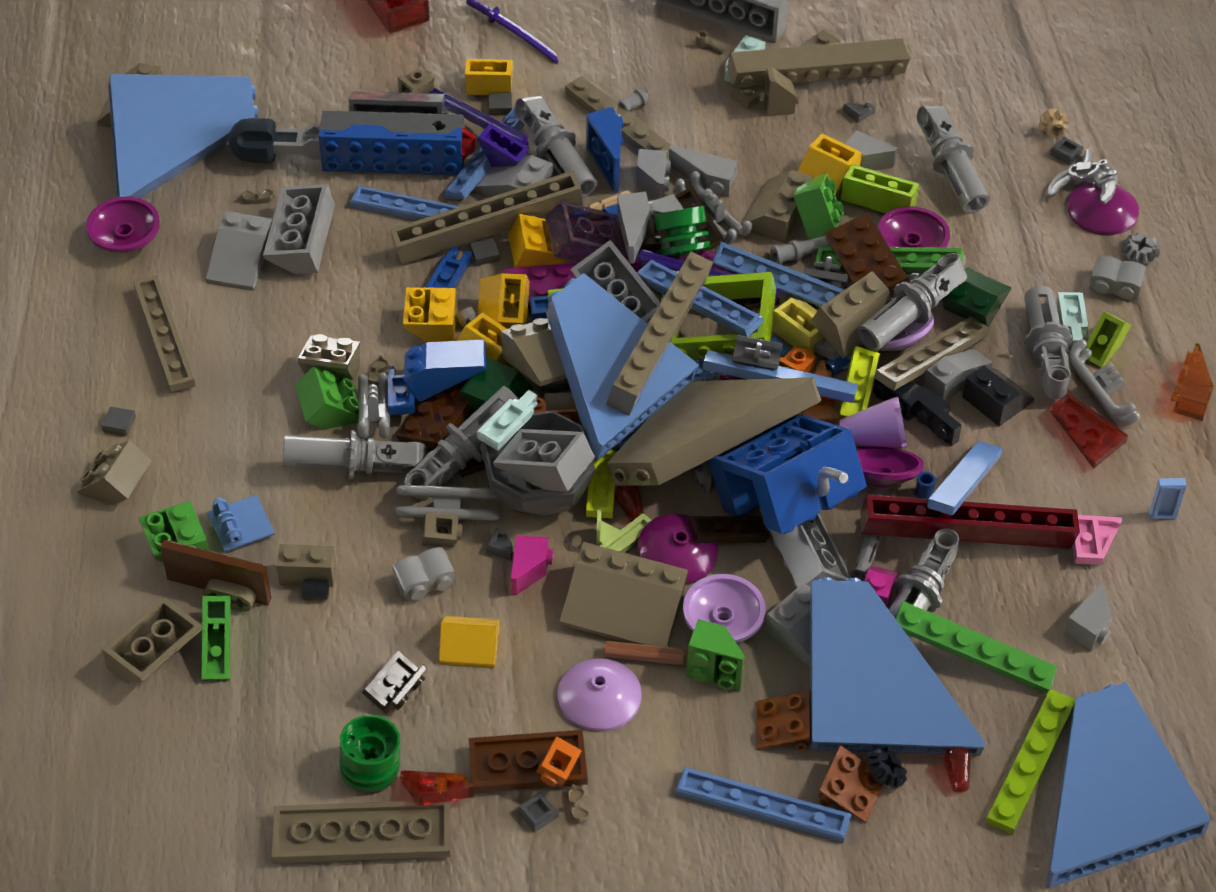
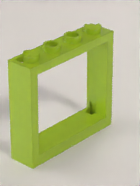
(733, 287)

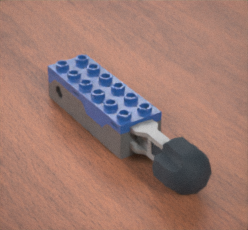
(362, 142)

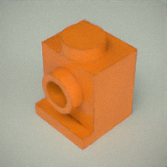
(799, 359)
(564, 755)

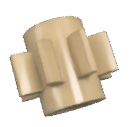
(1053, 122)

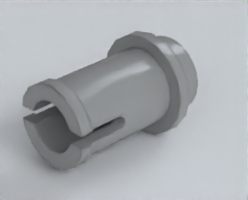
(636, 99)

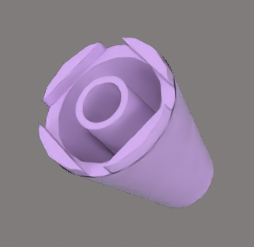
(878, 425)

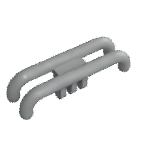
(716, 209)
(1102, 385)
(373, 408)
(447, 501)

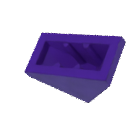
(500, 147)

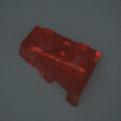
(436, 786)

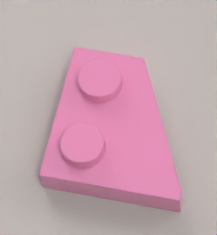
(1094, 538)

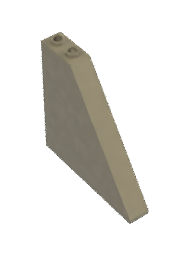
(706, 422)

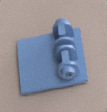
(239, 522)

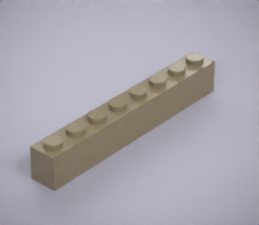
(820, 62)
(482, 217)
(659, 334)

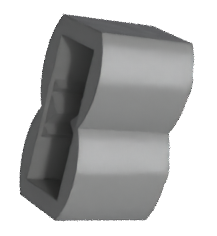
(1117, 277)
(424, 574)

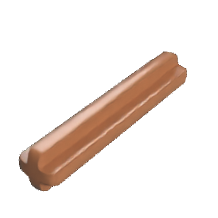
(644, 653)

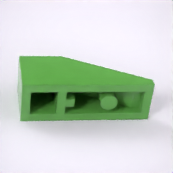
(216, 637)

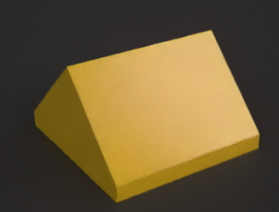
(469, 641)

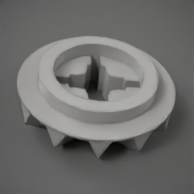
(1146, 255)

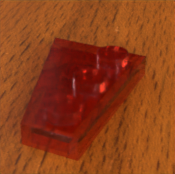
(1087, 429)

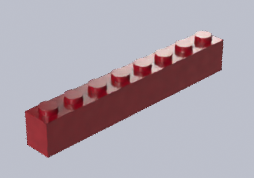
(971, 522)

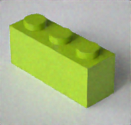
(878, 190)

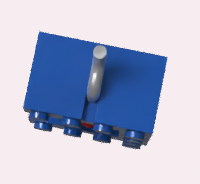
(789, 472)

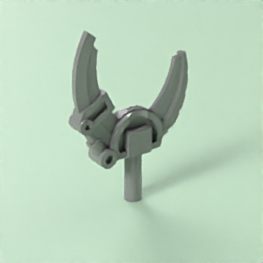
(1087, 172)

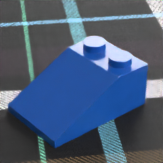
(605, 143)
(442, 365)

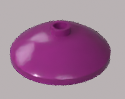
(1102, 219)
(123, 224)
(914, 228)
(889, 466)
(660, 543)

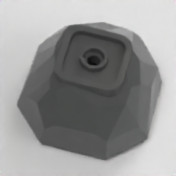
(525, 496)

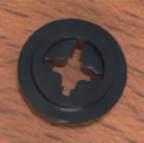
(886, 768)

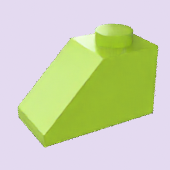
(1106, 338)

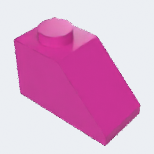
(529, 561)
(882, 582)

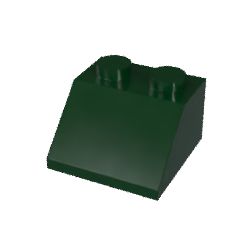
(977, 297)
(485, 384)

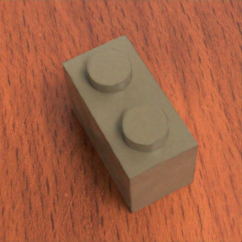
(305, 563)

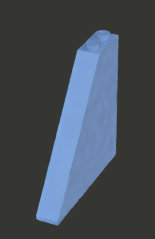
(171, 124)
(594, 344)
(873, 681)
(1118, 790)

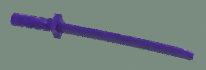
(494, 15)

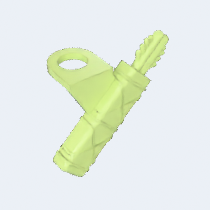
(621, 539)

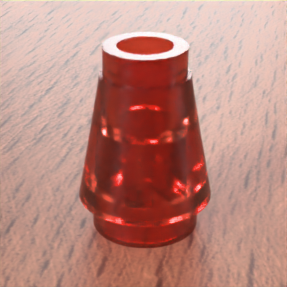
(630, 500)
(958, 767)

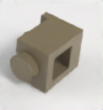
(416, 82)
(441, 521)

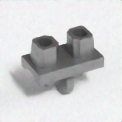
(832, 278)
(757, 352)

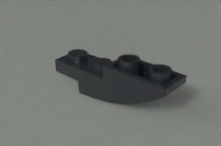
(925, 406)

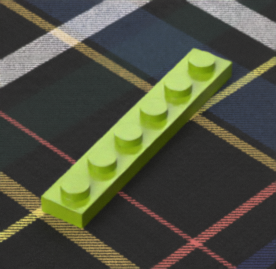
(1030, 762)

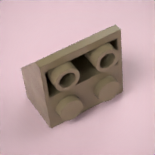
(332, 354)
(114, 473)

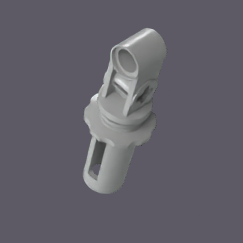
(554, 141)
(952, 157)
(912, 302)
(1048, 341)
(457, 447)
(352, 454)
(925, 580)

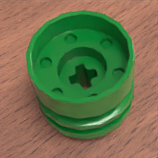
(682, 231)
(369, 753)

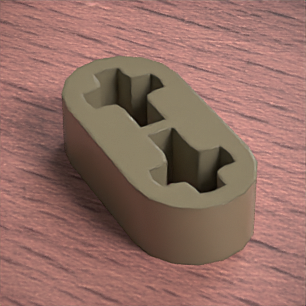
(241, 596)

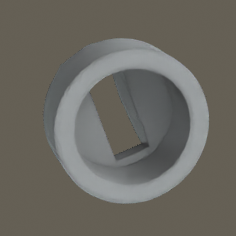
(465, 316)

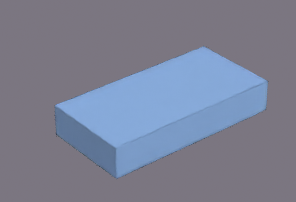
(1167, 498)

